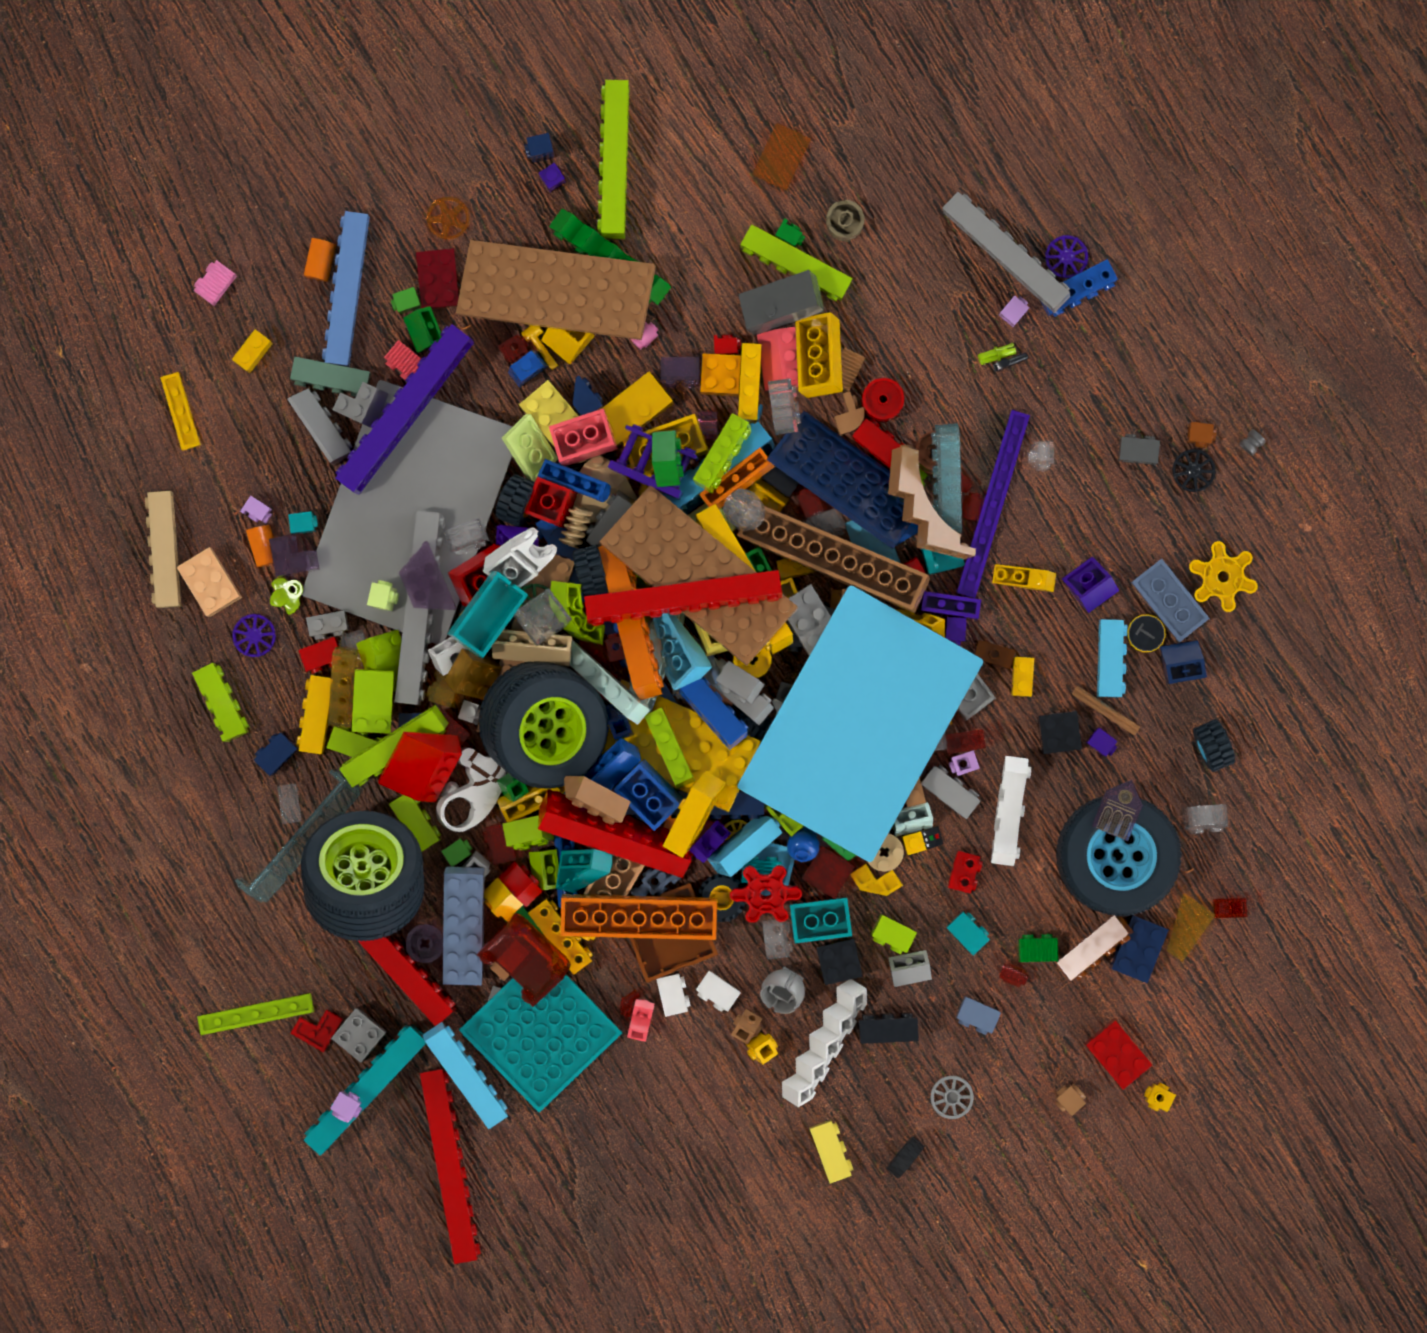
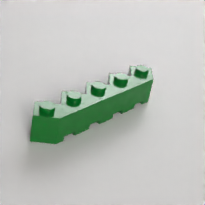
(591, 243)

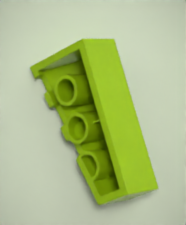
(220, 702)

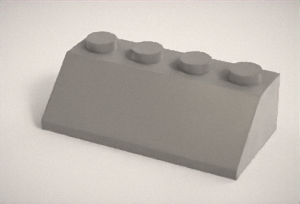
(320, 426)

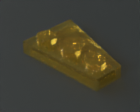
(1188, 927)

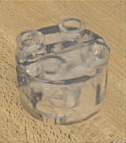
(744, 510)

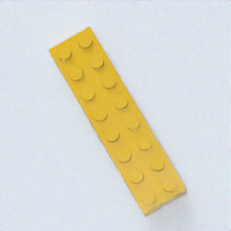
(716, 525)

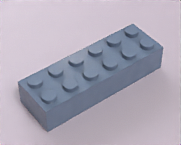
(463, 925)

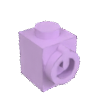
(346, 1106)

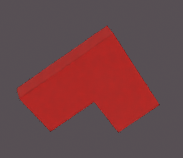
(317, 1035)

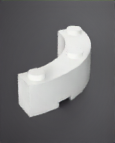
(1009, 810)

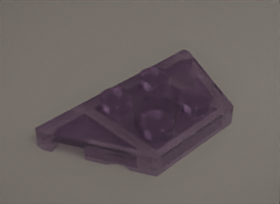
(425, 581)

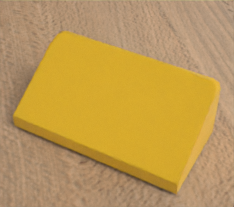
(768, 495)

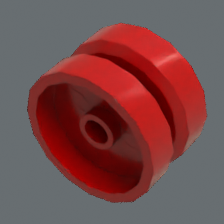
(887, 389)

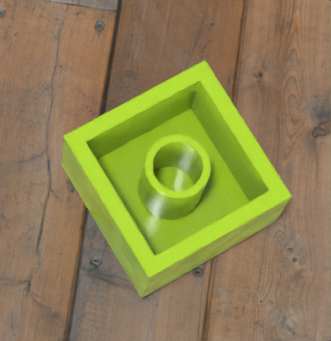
(524, 833)
(893, 933)

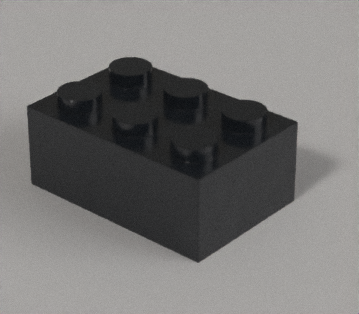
(888, 1028)

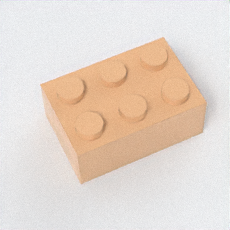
(209, 582)

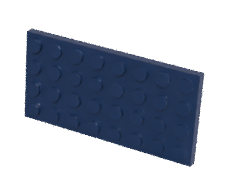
(842, 478)

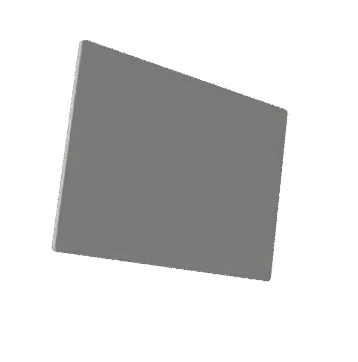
(442, 465)

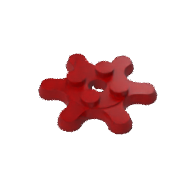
(763, 904)

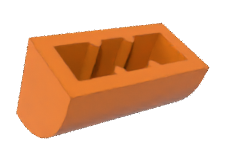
(319, 260)
(260, 544)

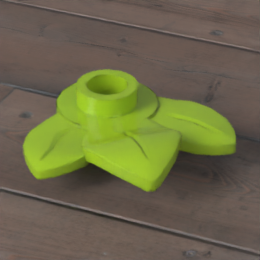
(284, 596)

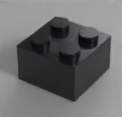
(1059, 732)
(839, 961)

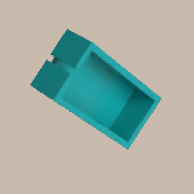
(487, 614)

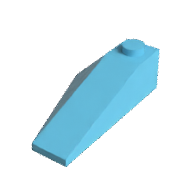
(682, 654)

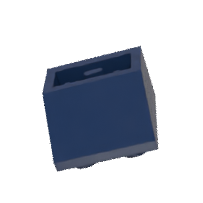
(584, 399)
(1183, 662)

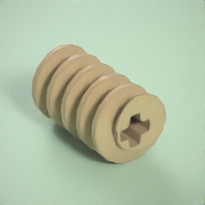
(576, 526)

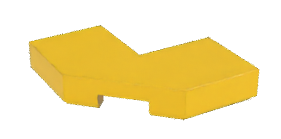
(867, 882)

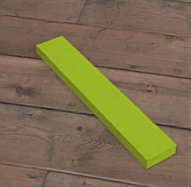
(255, 1014)

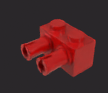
(964, 872)

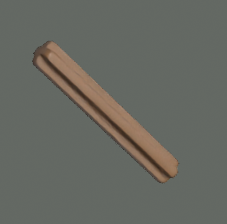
(1105, 710)

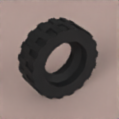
(905, 1157)

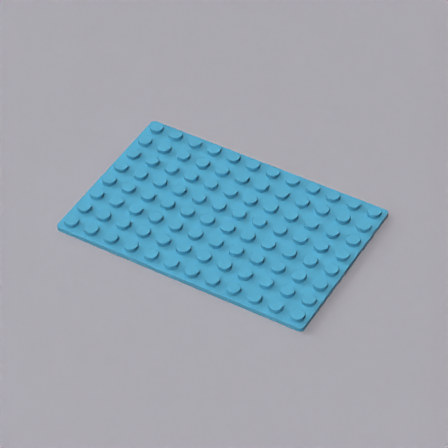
(860, 723)

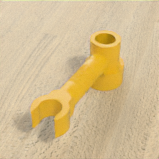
(532, 333)

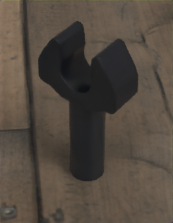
(1000, 365)

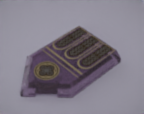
(1119, 810)

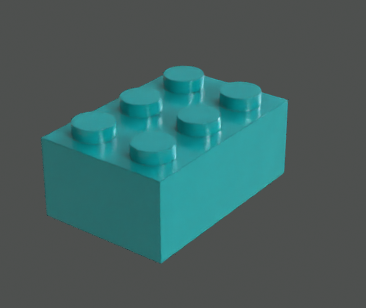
(820, 920)

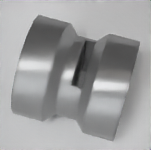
(1252, 442)

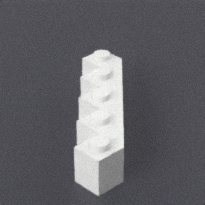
(825, 1043)

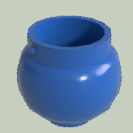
(803, 845)

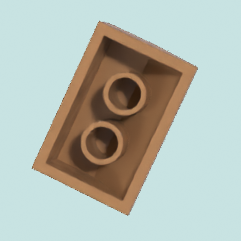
(596, 799)

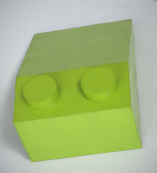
(382, 653)
(372, 701)

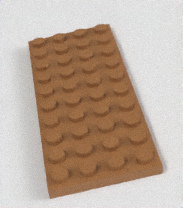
(556, 289)
(673, 549)

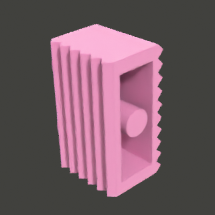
(215, 282)

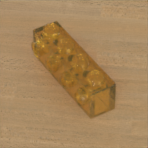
(342, 686)

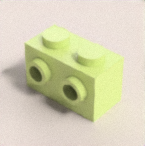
(383, 595)

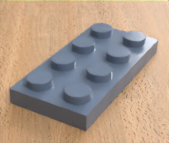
(1170, 600)

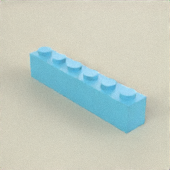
(465, 1075)

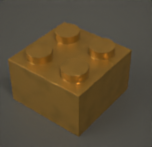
(472, 674)

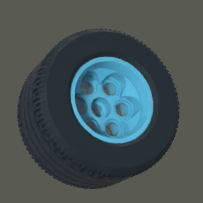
(1115, 894)

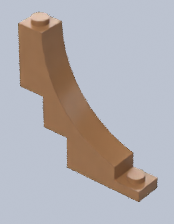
(917, 509)

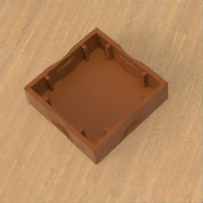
(665, 956)

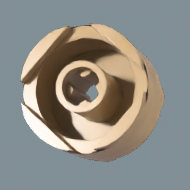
(894, 858)

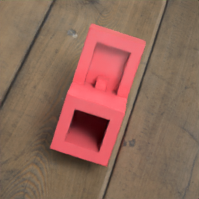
(640, 1020)

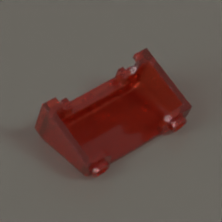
(526, 958)

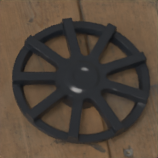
(1194, 470)

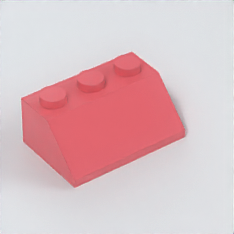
(778, 355)
(583, 437)

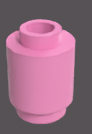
(648, 336)

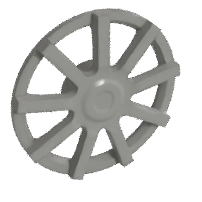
(952, 1097)

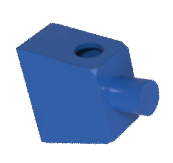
(527, 368)

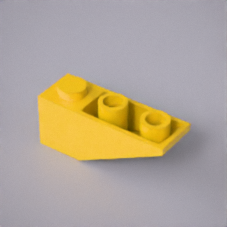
(1024, 578)

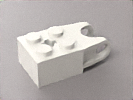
(520, 558)

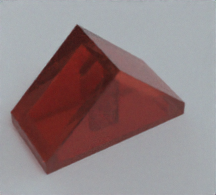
(1230, 907)

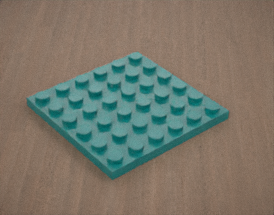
(543, 1044)

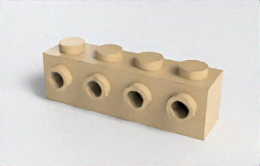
(520, 647)

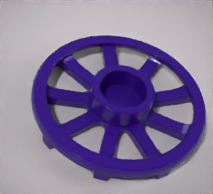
(1066, 256)
(253, 635)

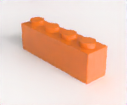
(739, 477)

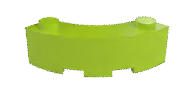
(570, 598)

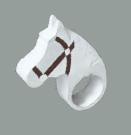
(480, 792)

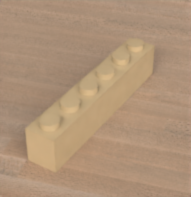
(164, 549)

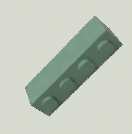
(328, 376)

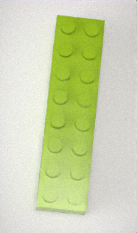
(614, 164)

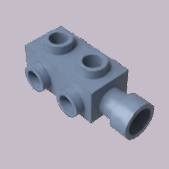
(647, 887)

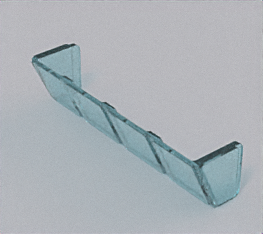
(290, 855)

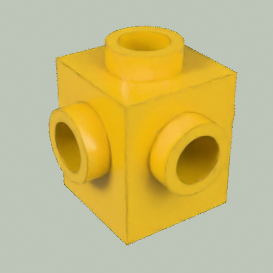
(1165, 1100)

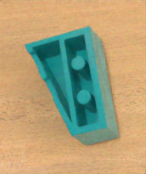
(582, 868)

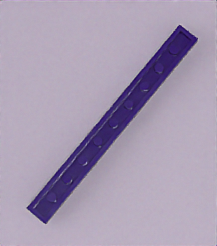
(993, 503)

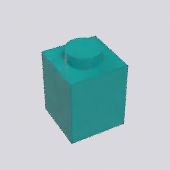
(302, 522)

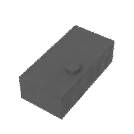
(781, 302)

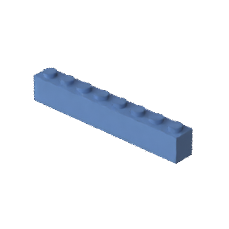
(347, 288)

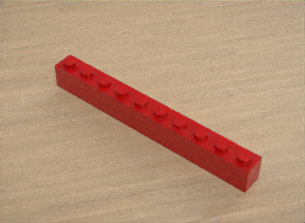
(683, 597)
(449, 1166)

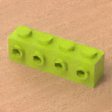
(722, 453)

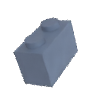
(977, 1015)

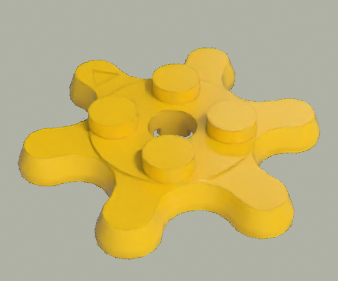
(1236, 578)

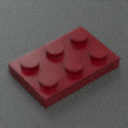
(437, 278)

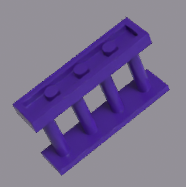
(637, 473)

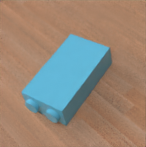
(744, 845)

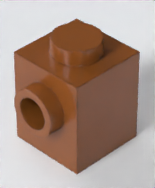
(1201, 434)

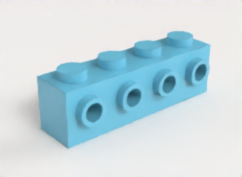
(1111, 658)

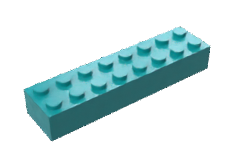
(369, 1086)

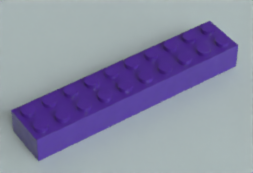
(404, 410)

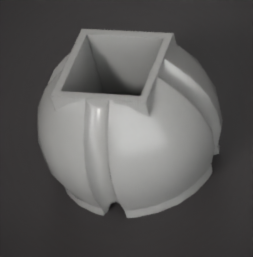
(783, 991)

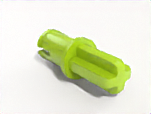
(996, 354)

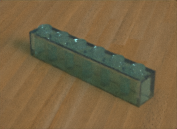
(947, 474)

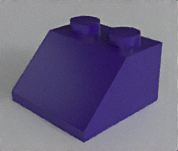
(1090, 584)

